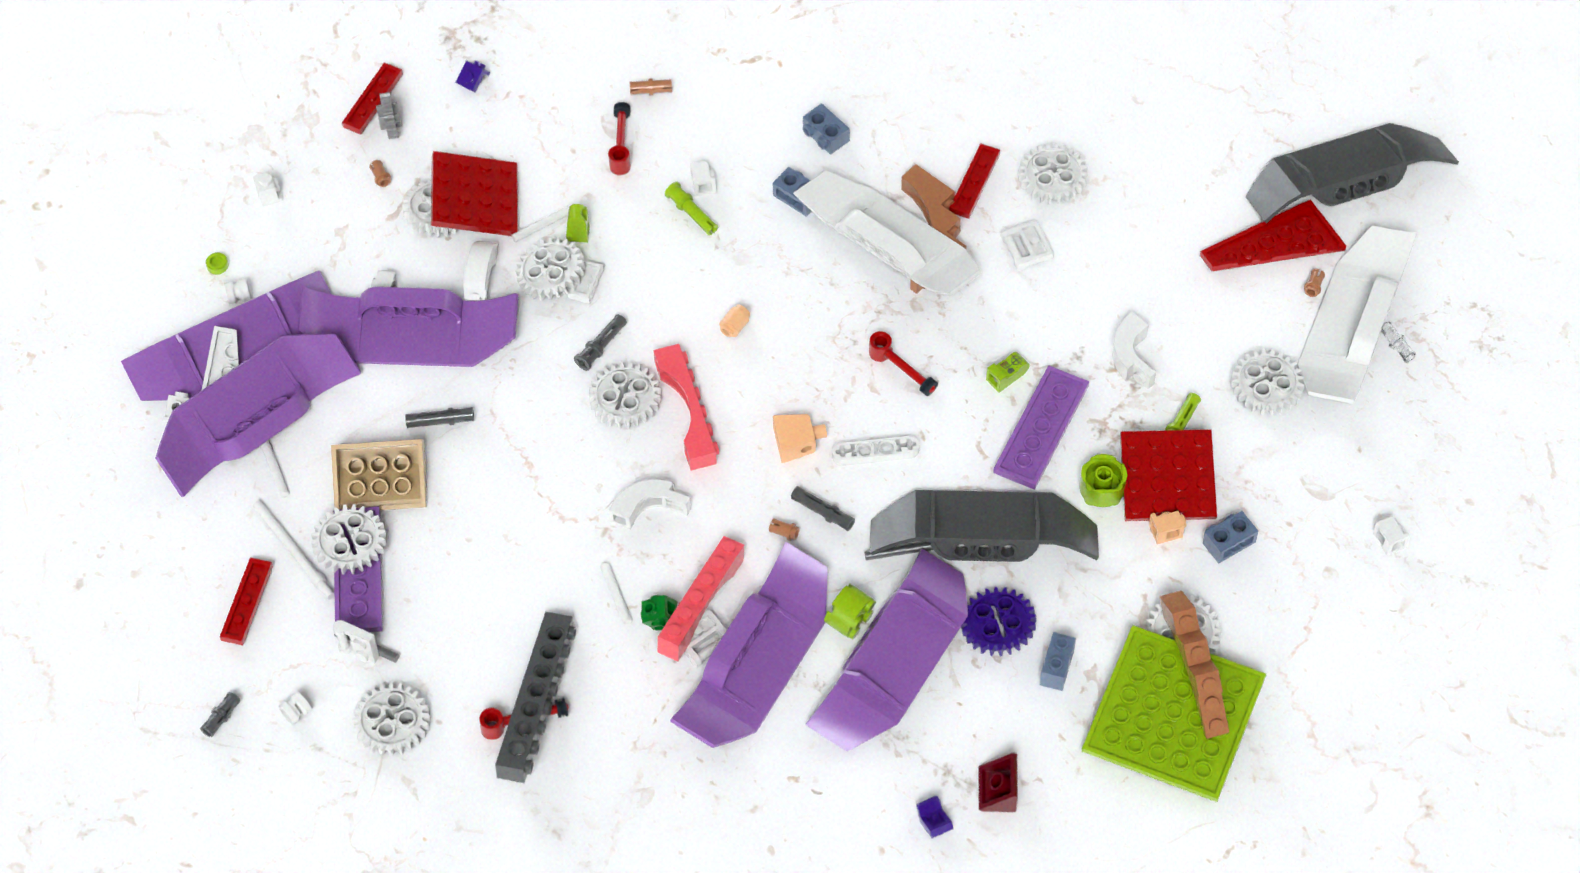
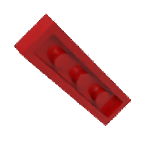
(365, 106)
(974, 181)
(246, 601)

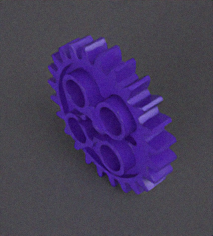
(1019, 614)

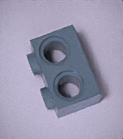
(826, 129)
(786, 185)
(1233, 540)
(1057, 661)

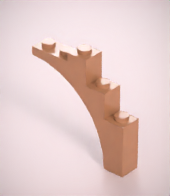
(934, 201)
(1194, 649)

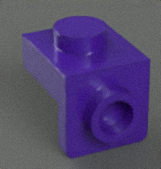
(472, 75)
(933, 817)

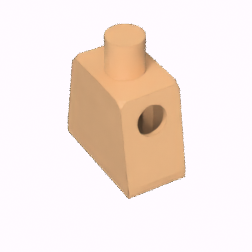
(796, 435)

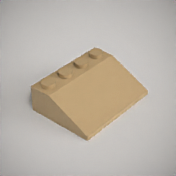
(380, 474)

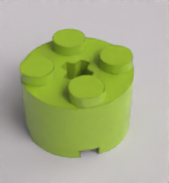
(1103, 481)
(849, 611)

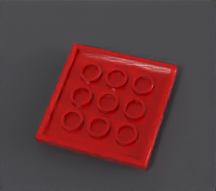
(473, 193)
(1168, 474)

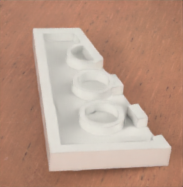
(222, 355)

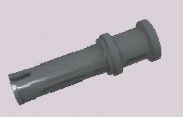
(595, 347)

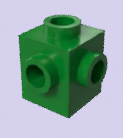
(657, 611)

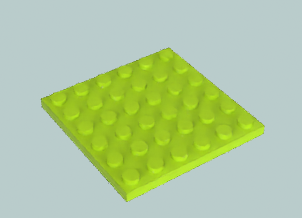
(1154, 723)

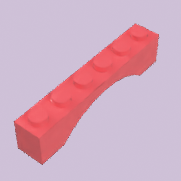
(673, 371)
(683, 622)

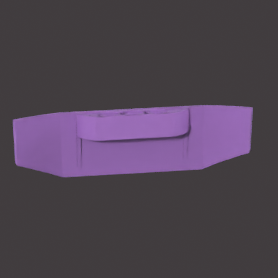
(411, 325)
(181, 360)
(250, 405)
(758, 652)
(894, 655)

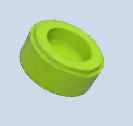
(217, 263)

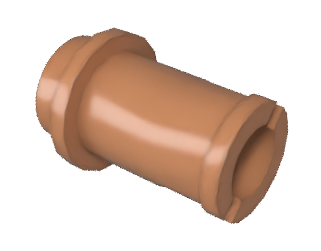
(382, 177)
(1312, 287)
(784, 529)

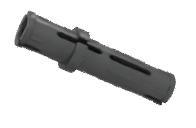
(448, 416)
(829, 512)

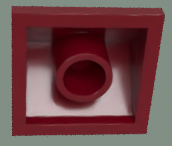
(998, 785)

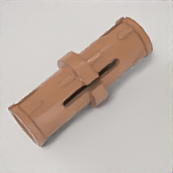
(650, 86)

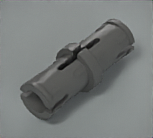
(220, 714)

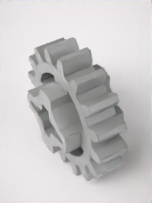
(388, 115)

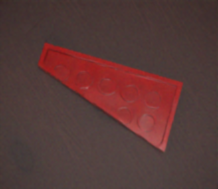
(1286, 236)

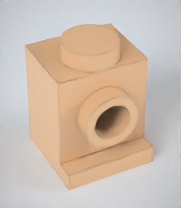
(1167, 526)

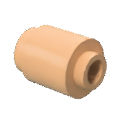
(734, 321)

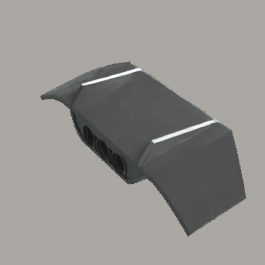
(1342, 165)
(984, 519)

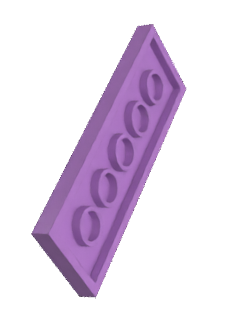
(1041, 427)
(359, 594)

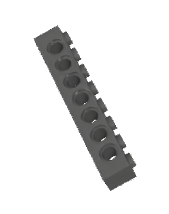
(551, 643)

